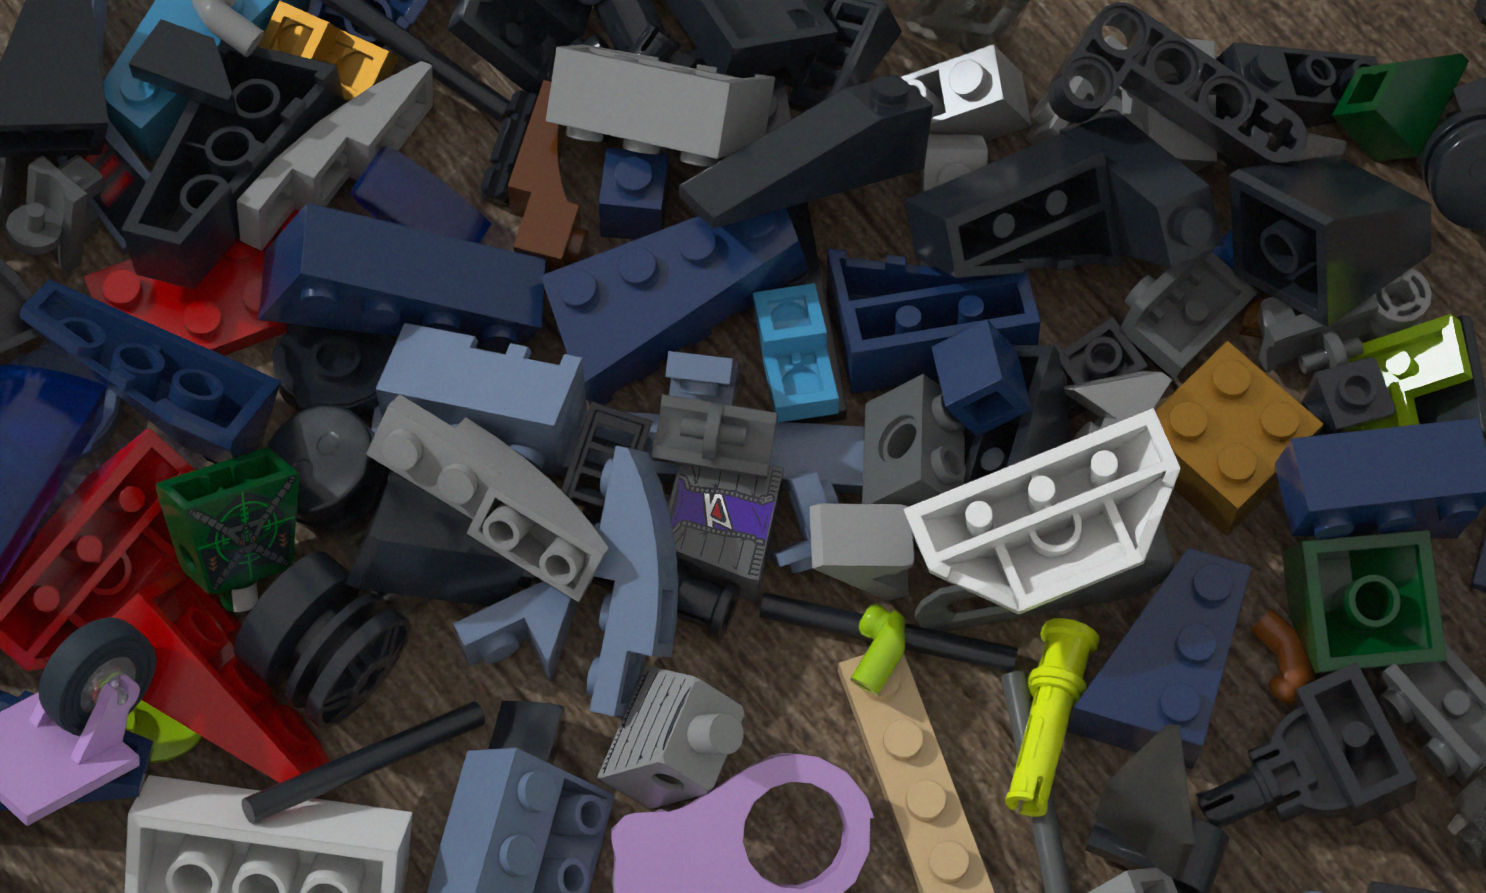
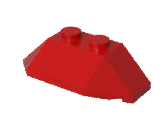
(91, 553)

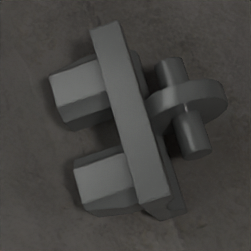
(56, 210)
(1305, 340)
(714, 436)

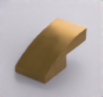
(305, 35)

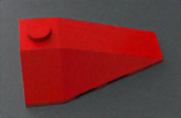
(209, 688)

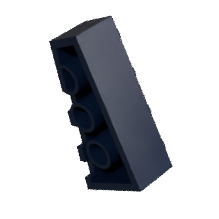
(378, 275)
(666, 292)

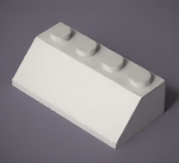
(199, 841)

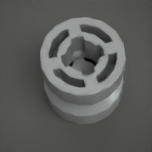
(1395, 315)

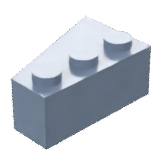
(517, 399)

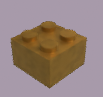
(1228, 433)

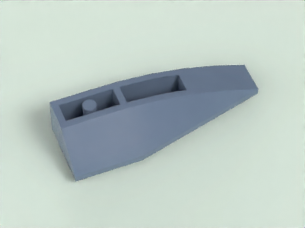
(520, 828)

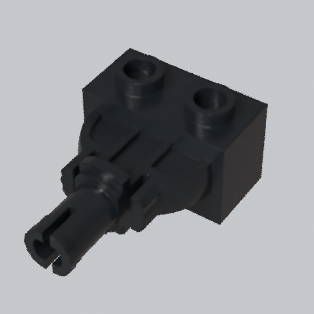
(1321, 760)

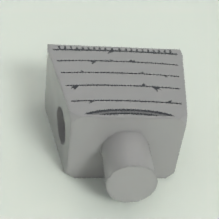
(672, 739)

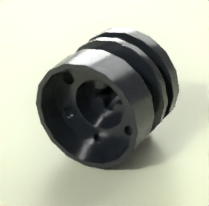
(321, 639)

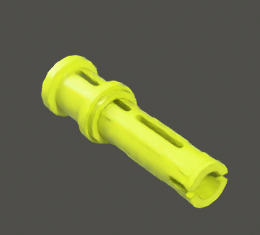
(1056, 690)

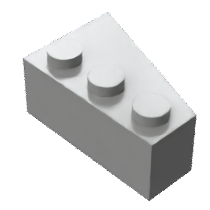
(656, 103)

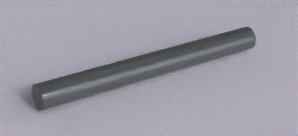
(1046, 827)

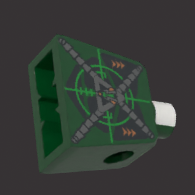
(233, 524)

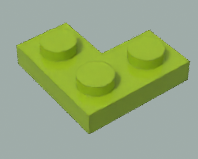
(1418, 363)

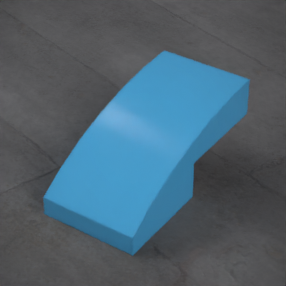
(795, 352)

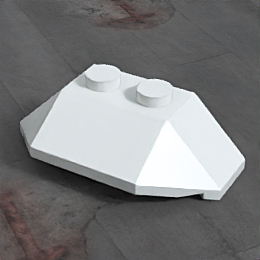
(1053, 517)

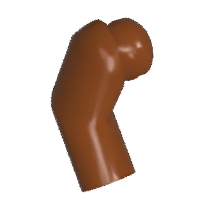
(1292, 658)

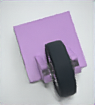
(74, 727)

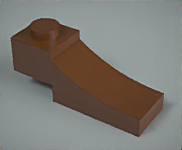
(536, 193)

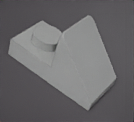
(1118, 397)
(863, 546)

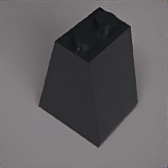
(1324, 233)

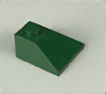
(1365, 600)

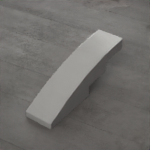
(334, 151)

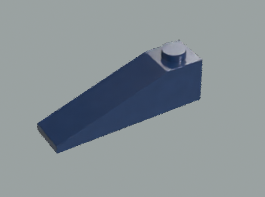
(171, 381)

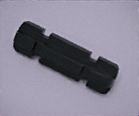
(507, 147)

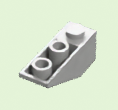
(974, 94)

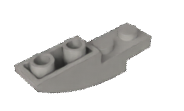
(506, 496)

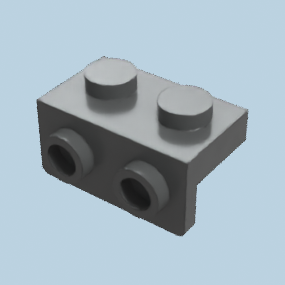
(1185, 310)
(1444, 708)

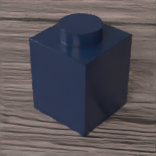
(633, 194)
(981, 378)

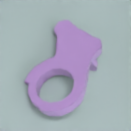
(703, 844)

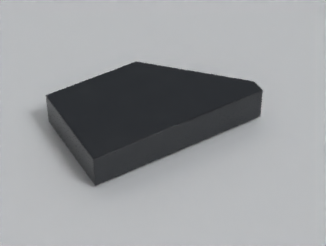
(184, 65)

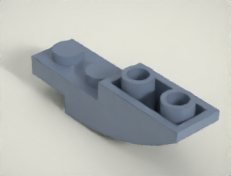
(643, 562)

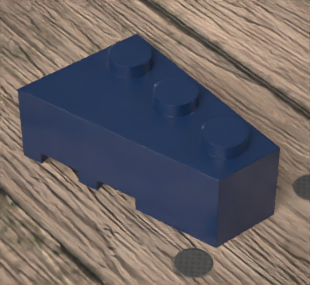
(897, 311)

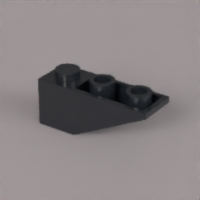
(1297, 78)

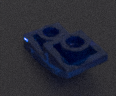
(411, 196)

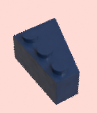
(1385, 480)
(1168, 660)

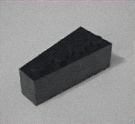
(212, 157)

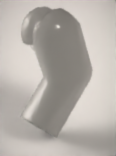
(229, 24)

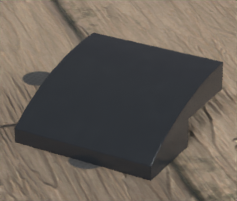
(520, 34)

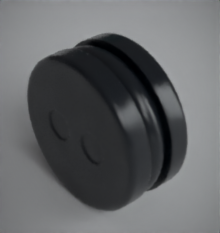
(1456, 168)
(335, 475)

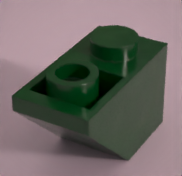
(1398, 104)

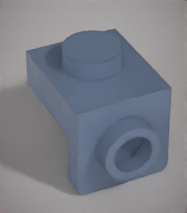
(803, 491)

